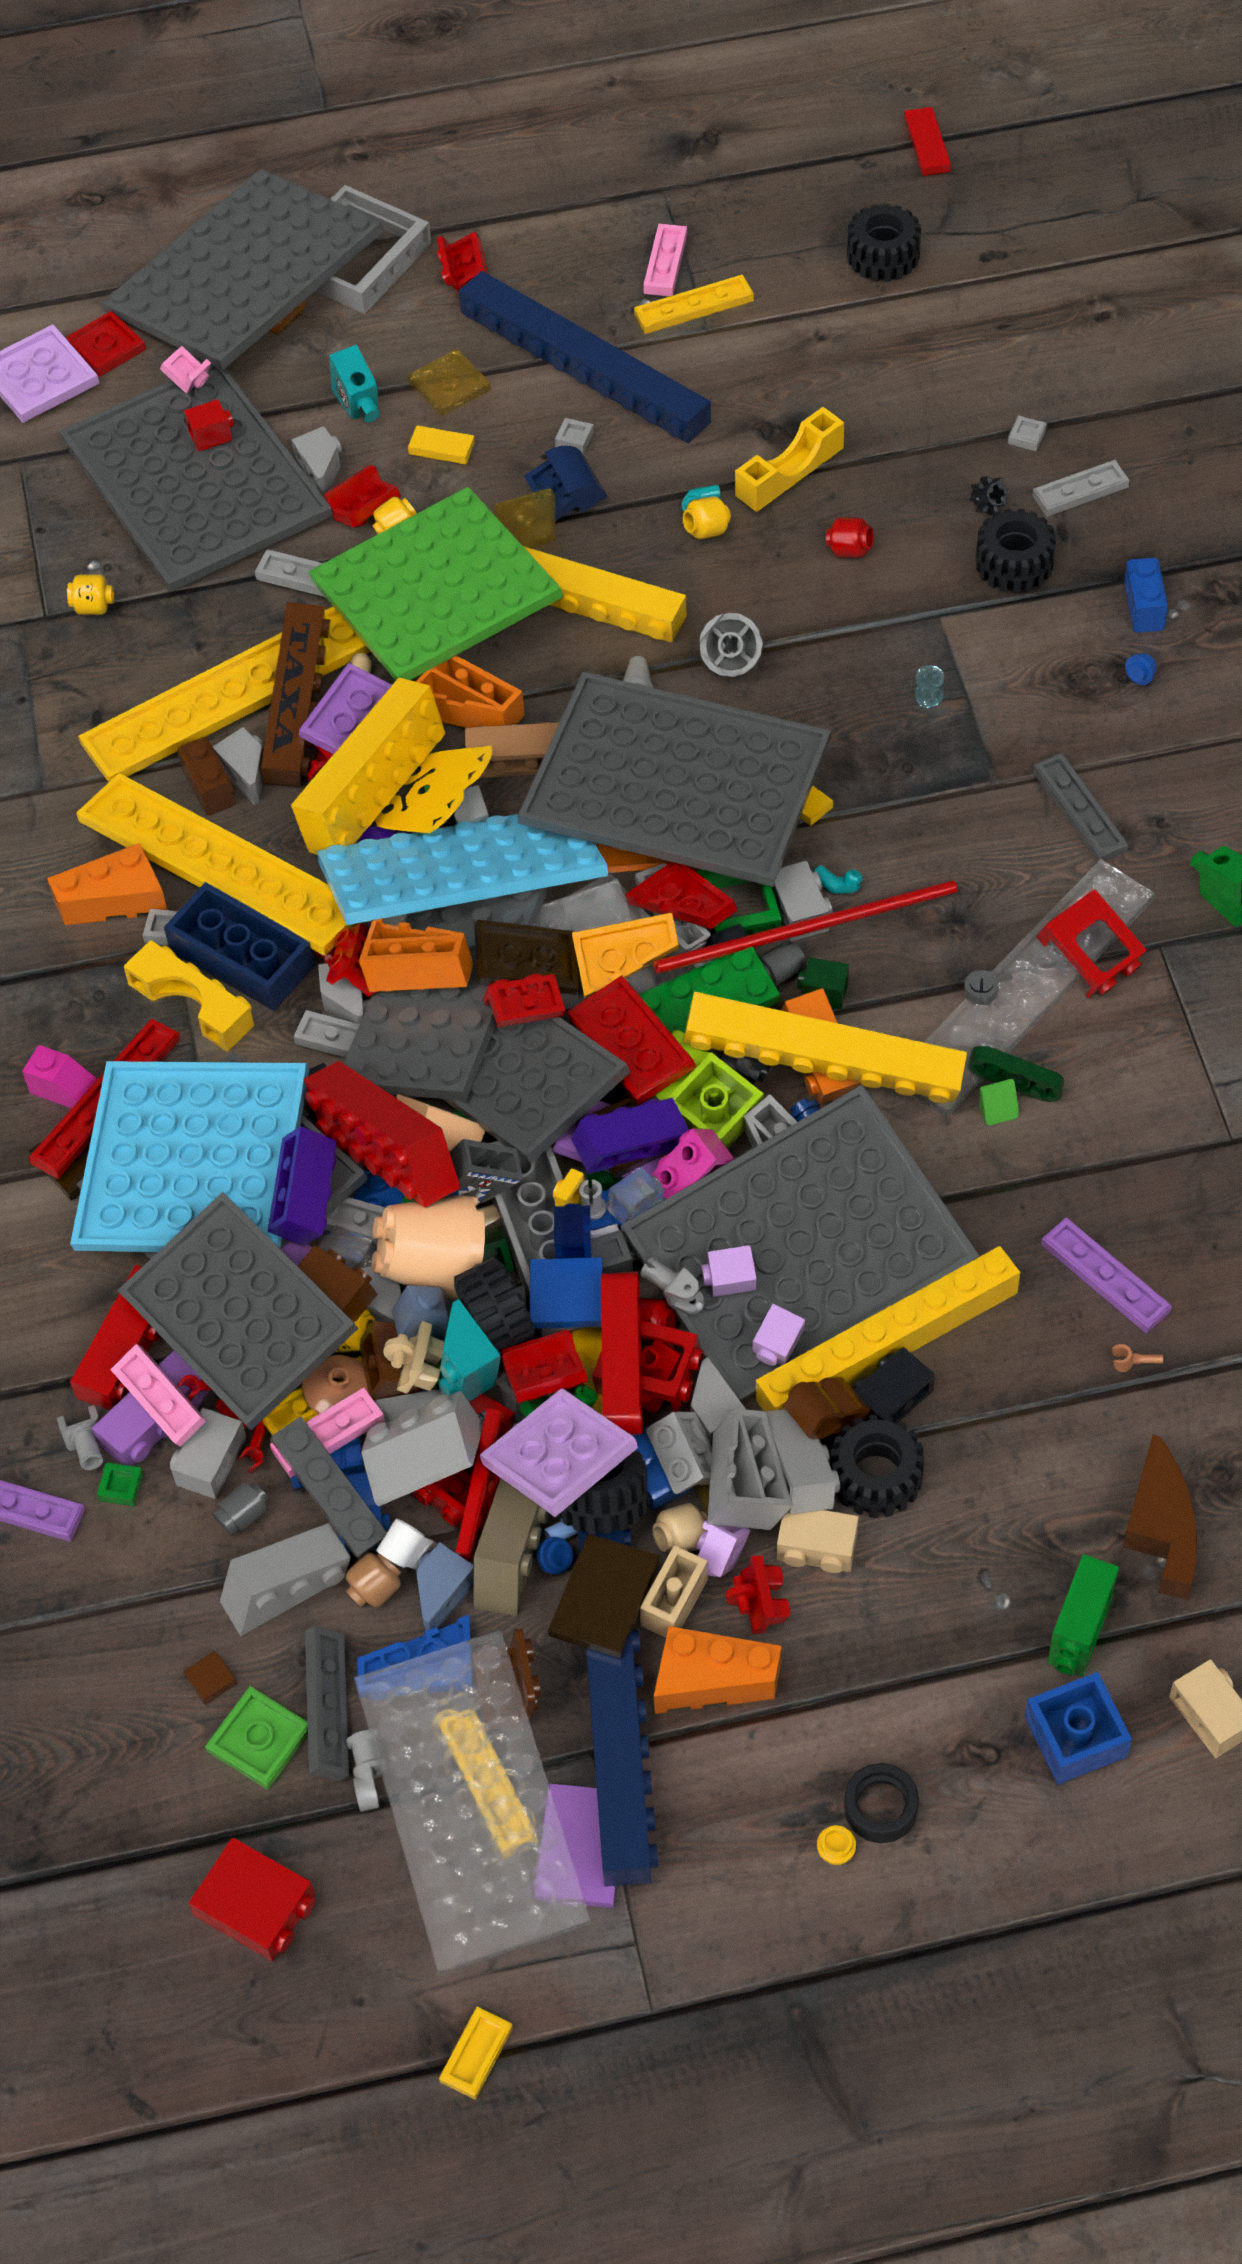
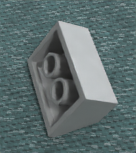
(421, 1447)

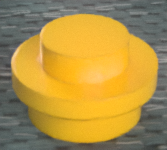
(836, 1845)

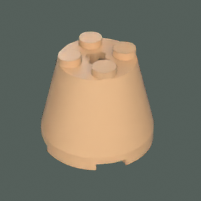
(429, 1242)

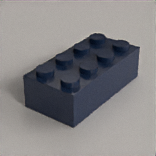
(239, 946)

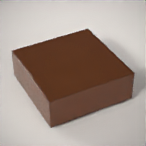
(210, 1677)

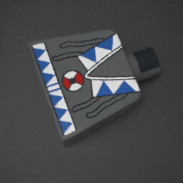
(485, 1169)

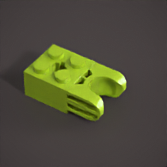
(713, 1085)

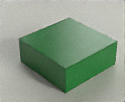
(120, 1484)

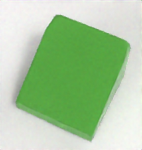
(998, 1102)

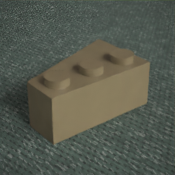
(506, 1550)

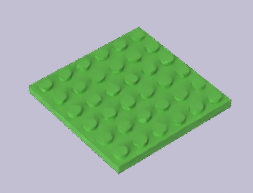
(435, 585)

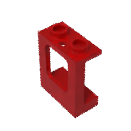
(1075, 920)
(679, 1388)

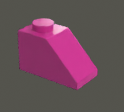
(56, 1077)

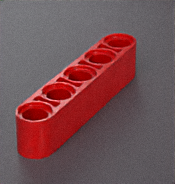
(621, 1351)

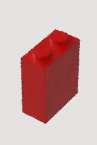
(253, 1899)

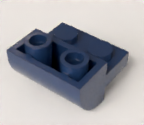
(569, 478)

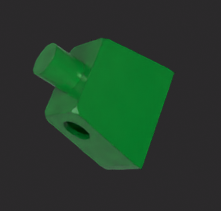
(1221, 881)

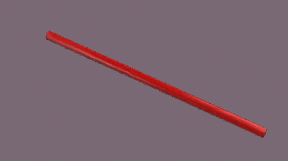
(804, 927)

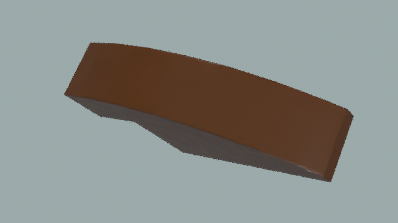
(1165, 1520)

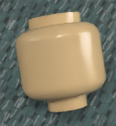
(679, 1527)

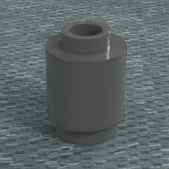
(783, 962)
(241, 1508)

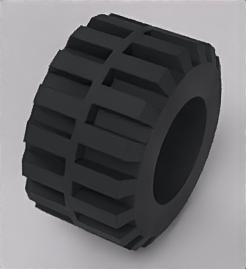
(883, 242)
(1015, 568)
(495, 1304)
(885, 1440)
(613, 1500)

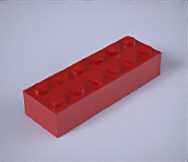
(382, 1133)

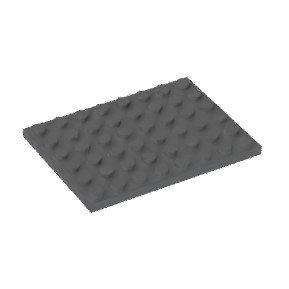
(242, 268)
(191, 506)
(676, 778)
(832, 1228)

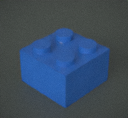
(1077, 1728)

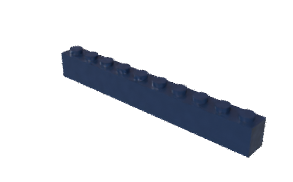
(585, 357)
(619, 1757)

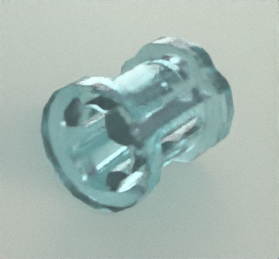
(929, 681)

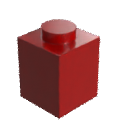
(209, 425)

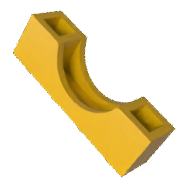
(816, 441)
(159, 974)

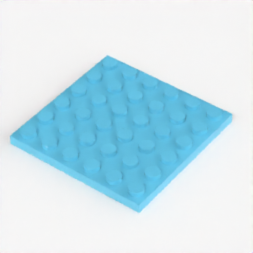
(178, 1139)

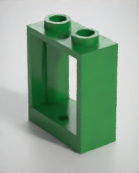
(754, 922)
(1082, 1616)

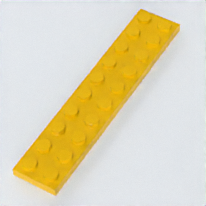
(203, 704)
(213, 855)

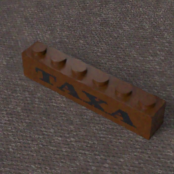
(294, 694)

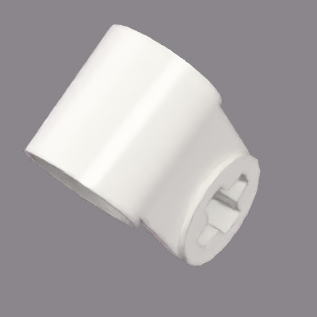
(404, 1544)

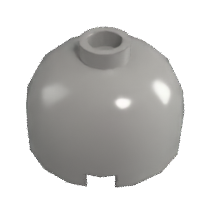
(731, 644)

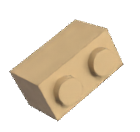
(818, 1540)
(674, 1591)
(1210, 1706)

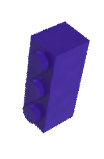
(628, 1134)
(302, 1186)

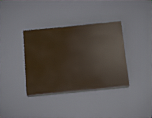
(523, 950)
(604, 1596)

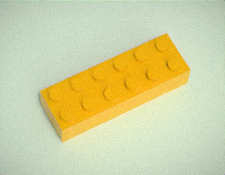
(369, 767)

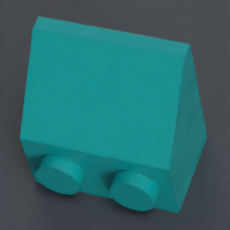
(468, 1356)

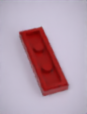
(927, 141)

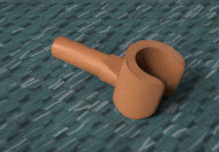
(1132, 1358)

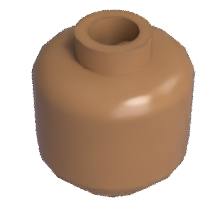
(373, 1580)

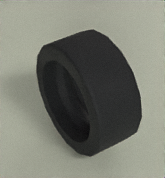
(884, 1774)

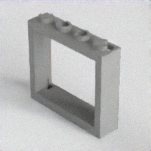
(413, 242)

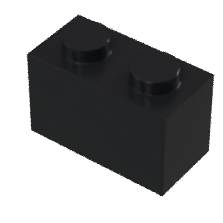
(896, 1386)

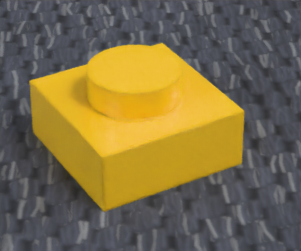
(567, 1189)

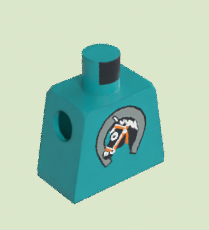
(356, 394)

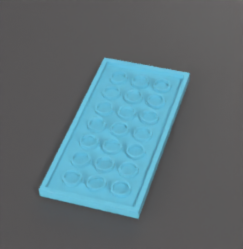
(453, 867)

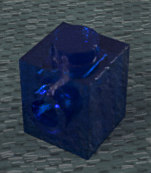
(572, 1231)

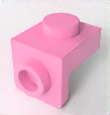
(186, 370)

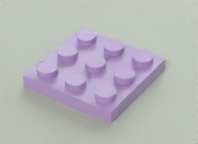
(42, 373)
(558, 1452)

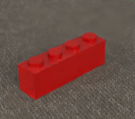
(115, 1338)

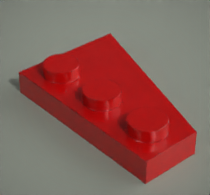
(684, 894)

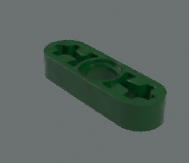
(1032, 1078)

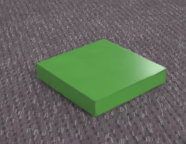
(258, 1738)

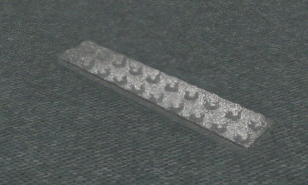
(1035, 977)

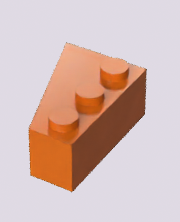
(414, 958)
(818, 1084)
(714, 1669)

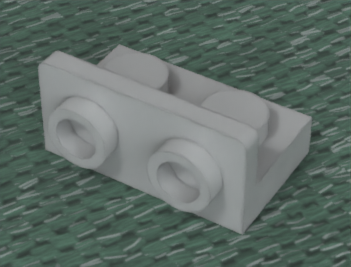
(682, 1450)

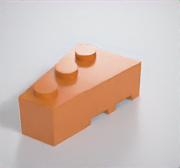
(472, 696)
(107, 887)

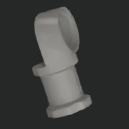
(365, 1770)

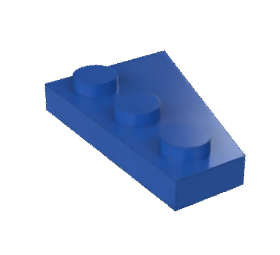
(432, 1641)

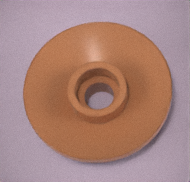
(320, 1389)

